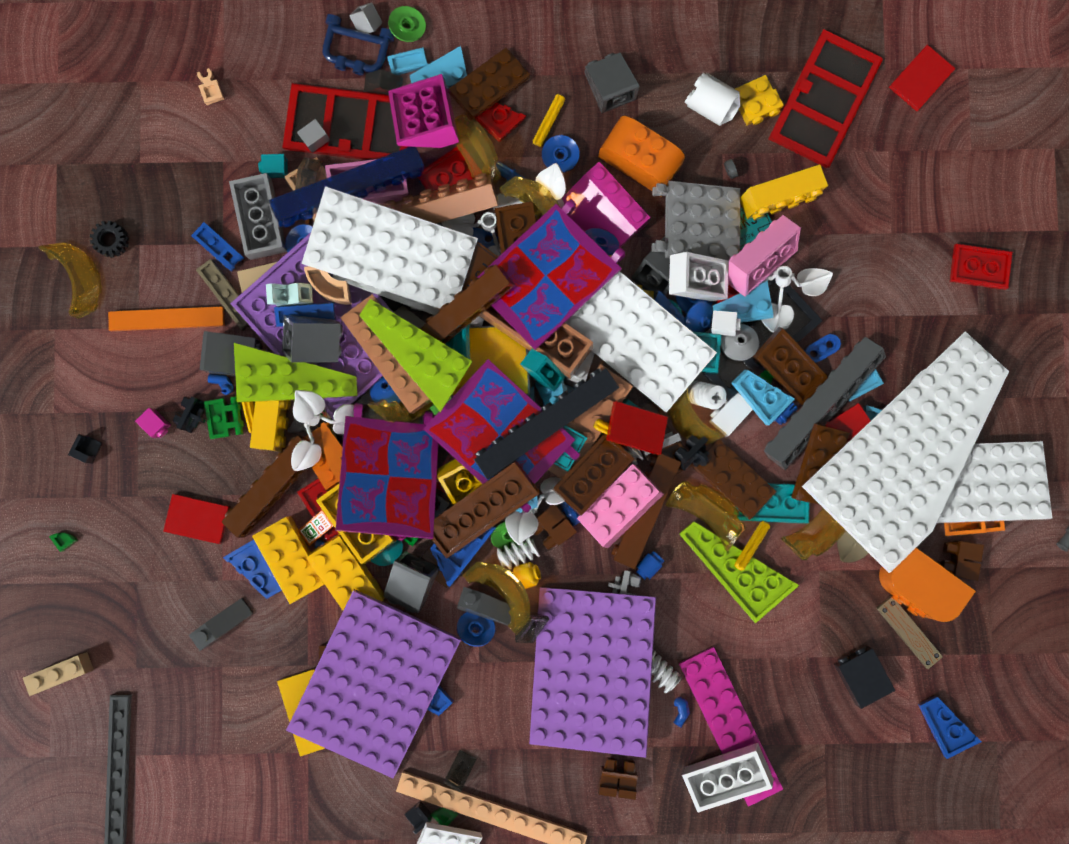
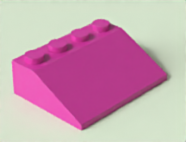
(423, 114)
(605, 205)

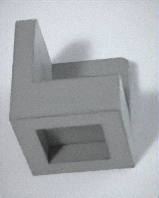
(366, 18)
(313, 135)

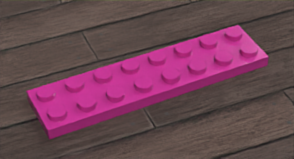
(723, 710)

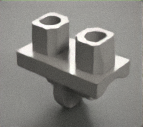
(628, 579)

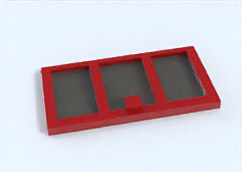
(825, 98)
(355, 122)

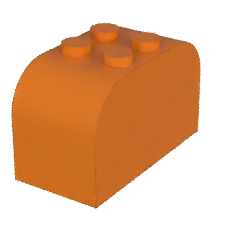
(641, 153)
(926, 588)

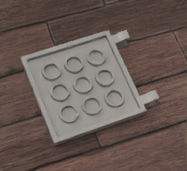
(700, 219)

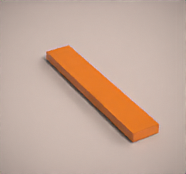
(166, 318)

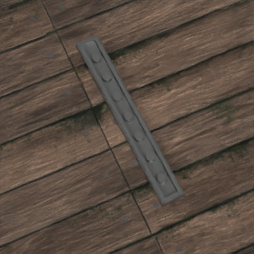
(117, 769)

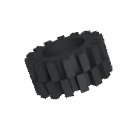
(101, 231)

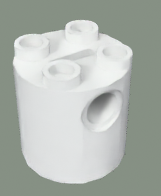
(714, 99)

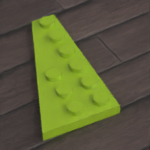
(425, 359)
(275, 378)
(754, 588)

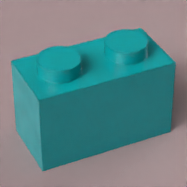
(542, 370)

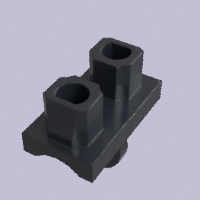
(191, 415)
(696, 455)

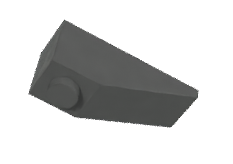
(484, 606)
(220, 624)

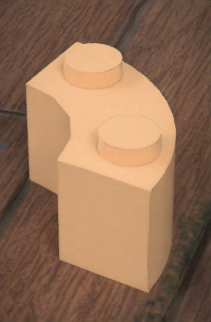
(328, 287)

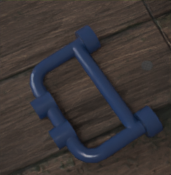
(358, 66)

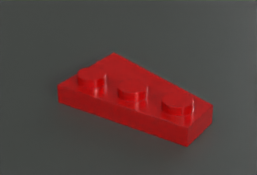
(500, 120)

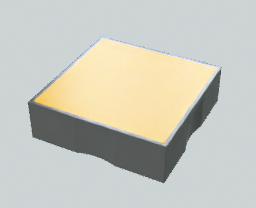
(501, 350)

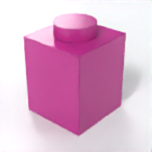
(153, 423)

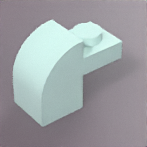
(289, 294)

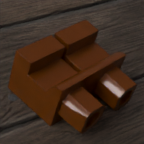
(560, 533)
(961, 551)
(626, 782)

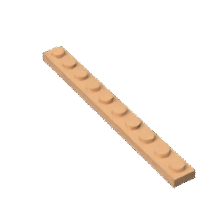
(488, 811)

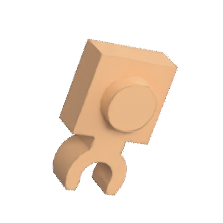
(210, 89)

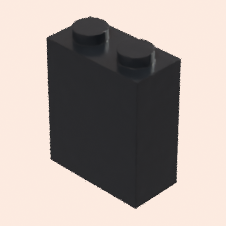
(864, 676)

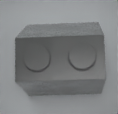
(611, 82)
(654, 272)
(311, 339)
(218, 352)
(410, 582)

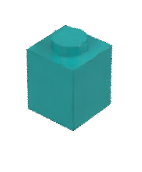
(274, 165)

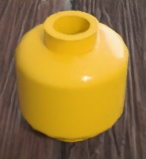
(528, 574)

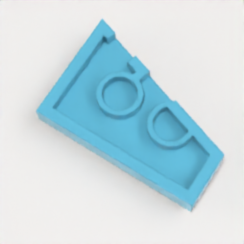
(449, 65)
(753, 307)

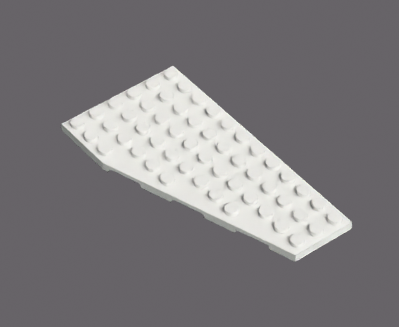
(906, 461)

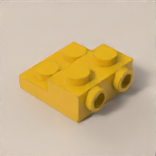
(758, 101)

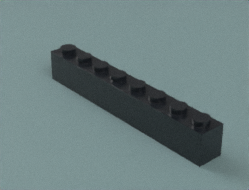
(546, 423)

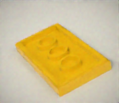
(292, 690)

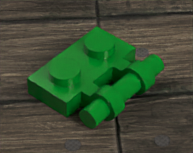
(217, 418)

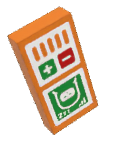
(315, 528)

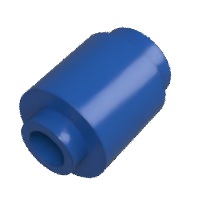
(650, 565)

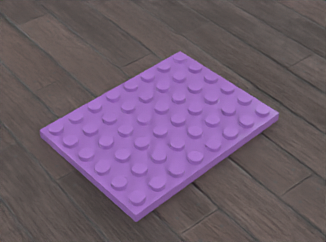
(261, 317)
(593, 671)
(373, 684)

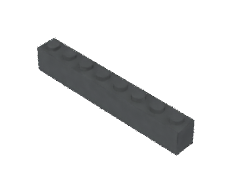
(825, 402)

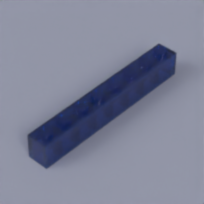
(355, 182)

